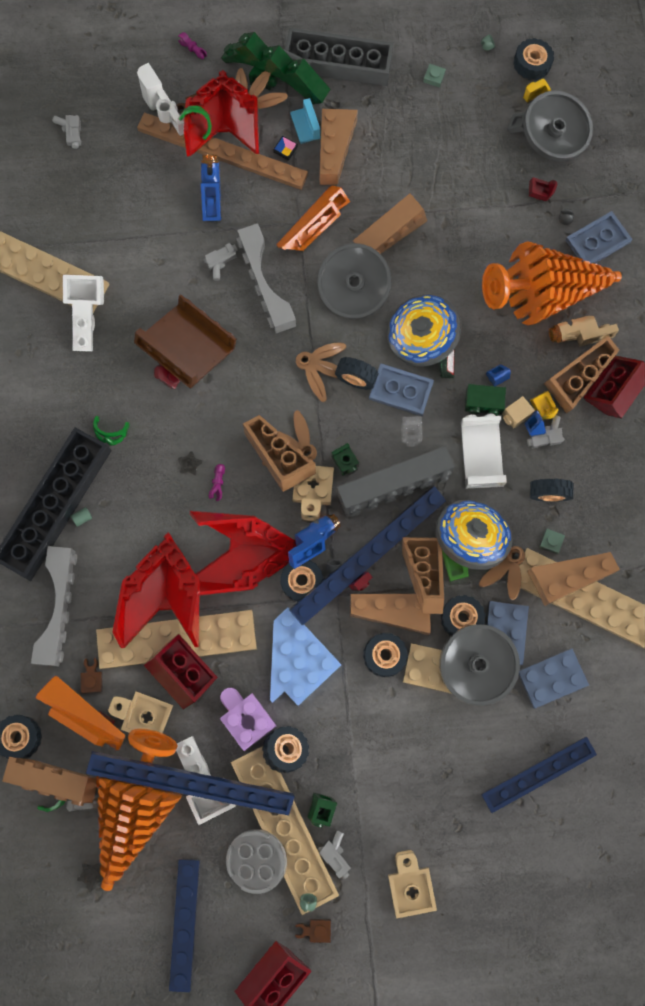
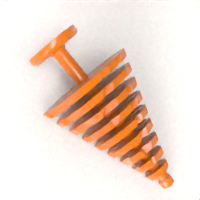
(545, 282)
(132, 811)

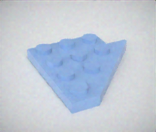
(298, 660)

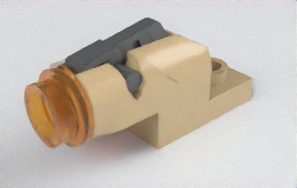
(581, 329)

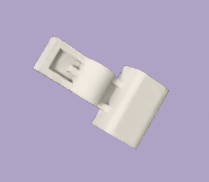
(157, 98)
(82, 294)
(193, 761)

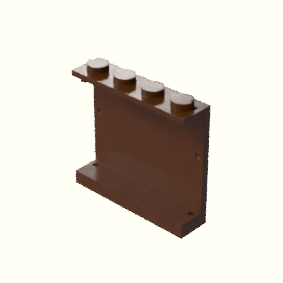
(186, 342)

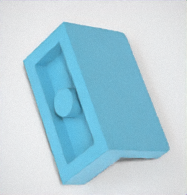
(306, 123)

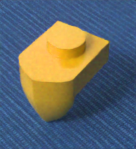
(535, 89)
(545, 405)

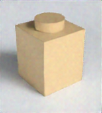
(517, 412)

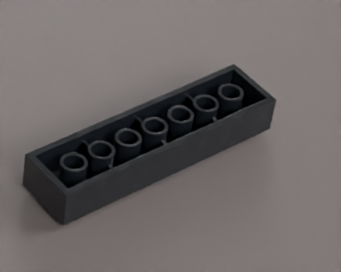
(52, 503)

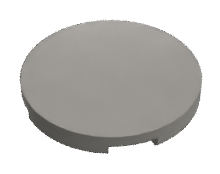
(256, 861)

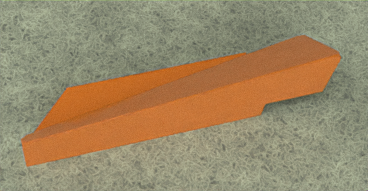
(315, 220)
(79, 715)

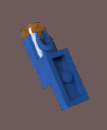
(210, 188)
(311, 539)

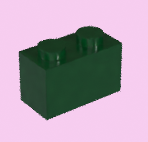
(485, 399)

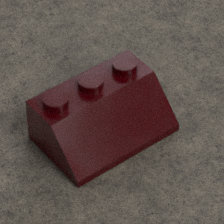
(617, 386)
(180, 671)
(273, 978)

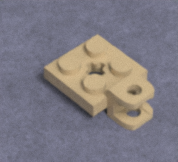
(313, 498)
(134, 709)
(411, 876)

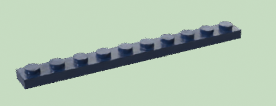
(367, 555)
(189, 783)

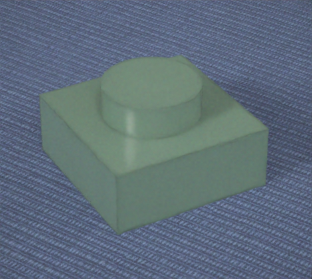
(434, 75)
(552, 541)

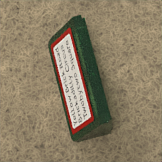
(447, 366)

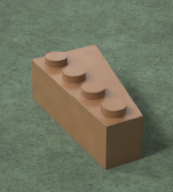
(336, 136)
(393, 225)
(576, 378)
(281, 458)
(425, 569)
(566, 577)
(392, 610)
(50, 780)

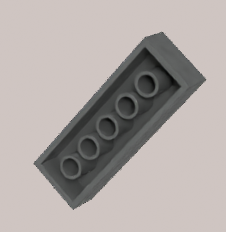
(343, 55)
(395, 481)

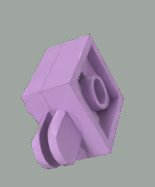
(245, 718)

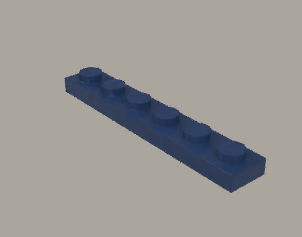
(538, 774)
(184, 925)

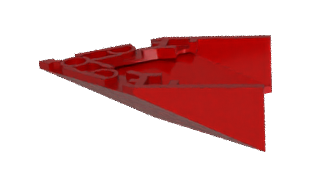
(229, 110)
(254, 552)
(159, 583)

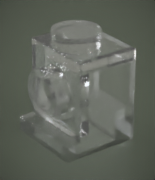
(411, 424)

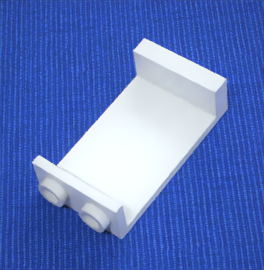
(482, 451)

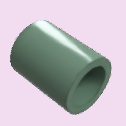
(81, 516)

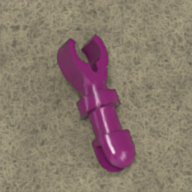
(192, 45)
(217, 482)

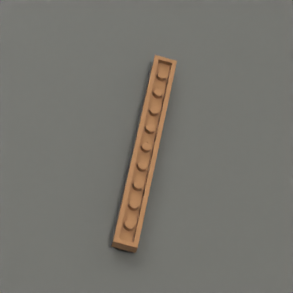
(228, 153)

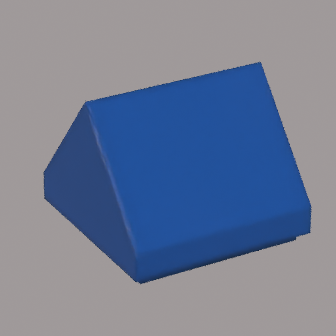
(498, 374)
(535, 424)

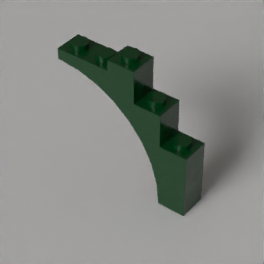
(275, 60)

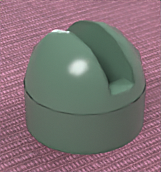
(487, 42)
(305, 898)

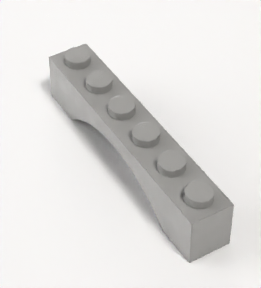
(279, 311)
(48, 648)

